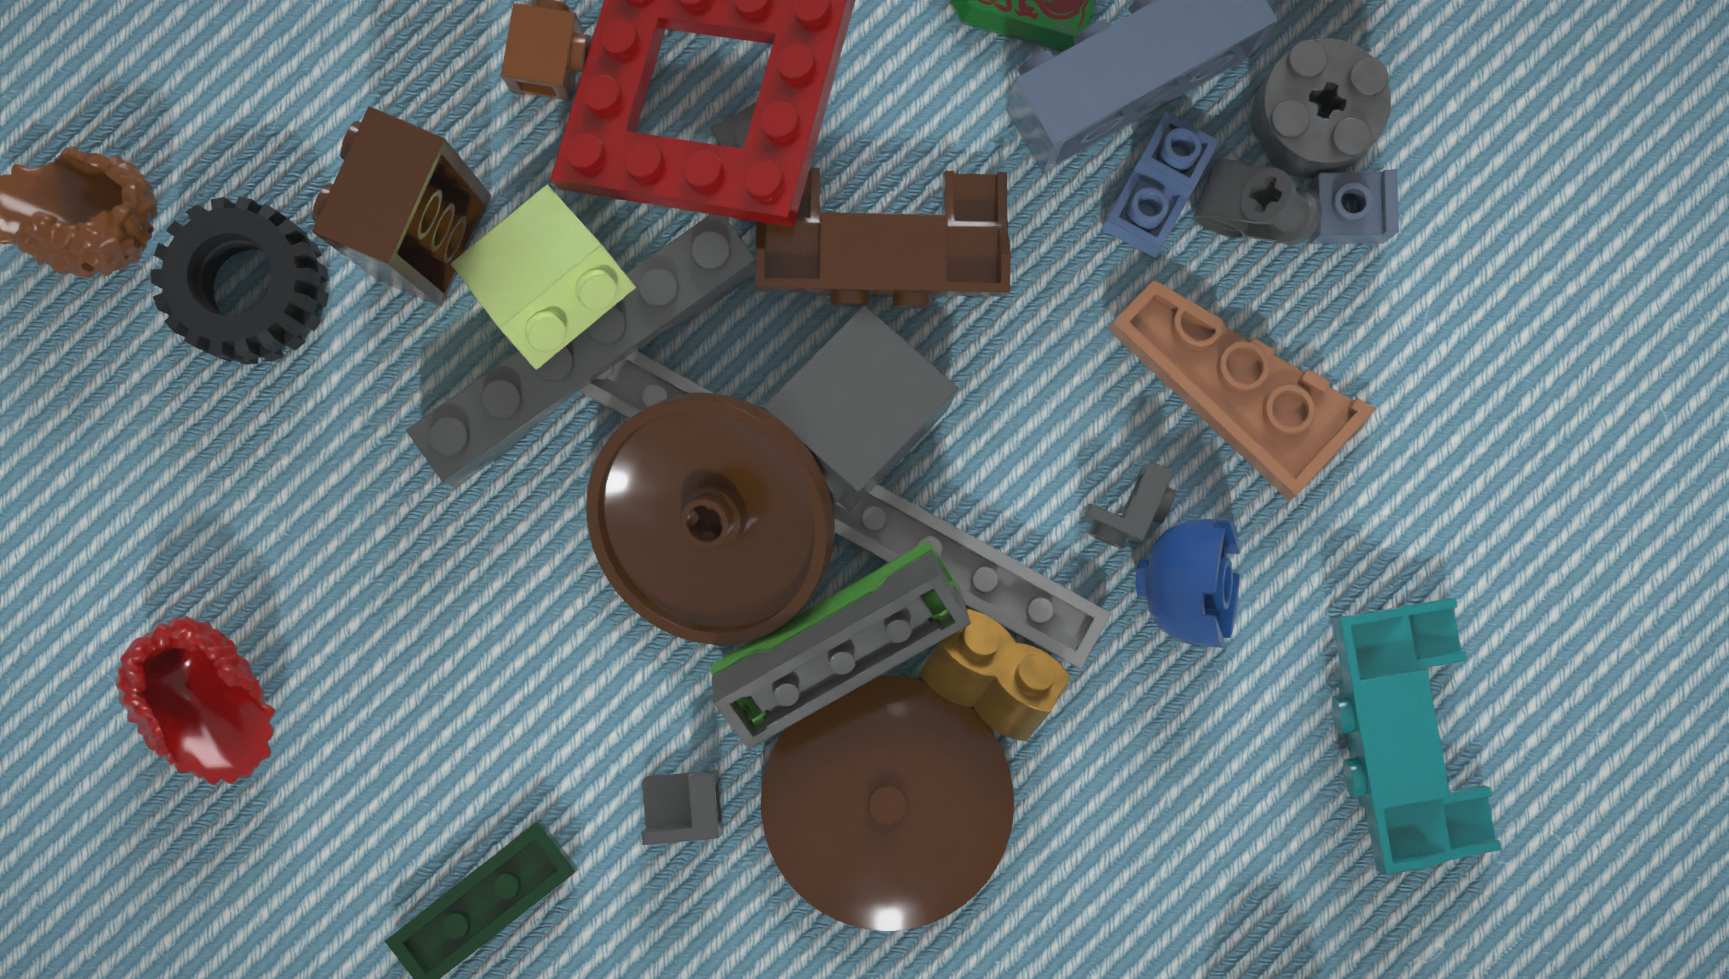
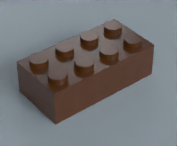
(401, 205)

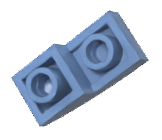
(1160, 185)

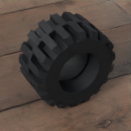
(199, 253)

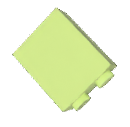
(542, 276)

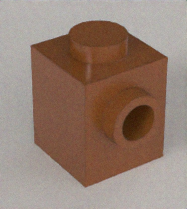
(544, 50)

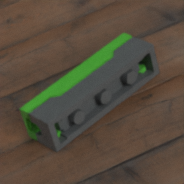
(838, 645)

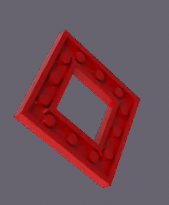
(755, 183)

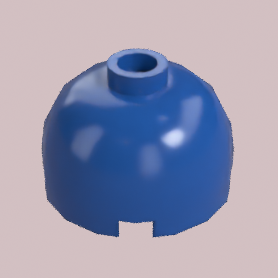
(1193, 582)

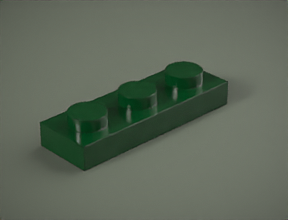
(482, 904)

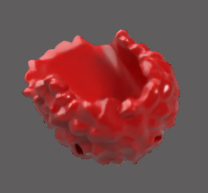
(196, 701)

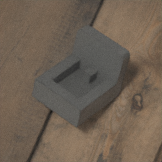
(1147, 502)

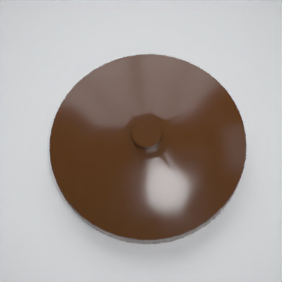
(710, 518)
(888, 805)

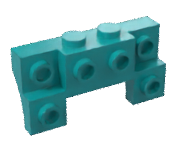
(1396, 738)

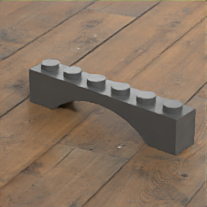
(515, 397)

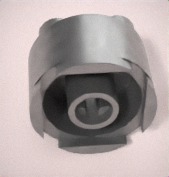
(1353, 94)

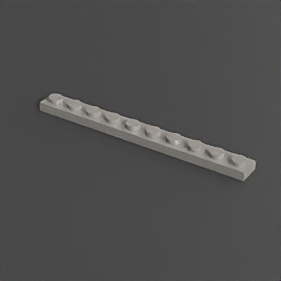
(893, 526)

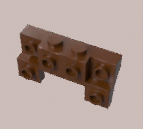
(892, 253)

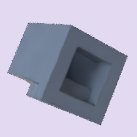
(1377, 207)

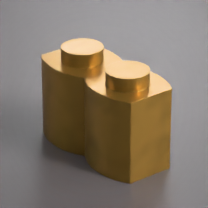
(1001, 679)

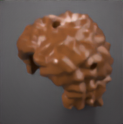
(78, 212)

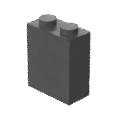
(862, 405)

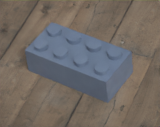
(1130, 70)

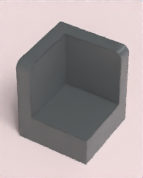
(681, 807)

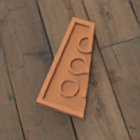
(1258, 403)

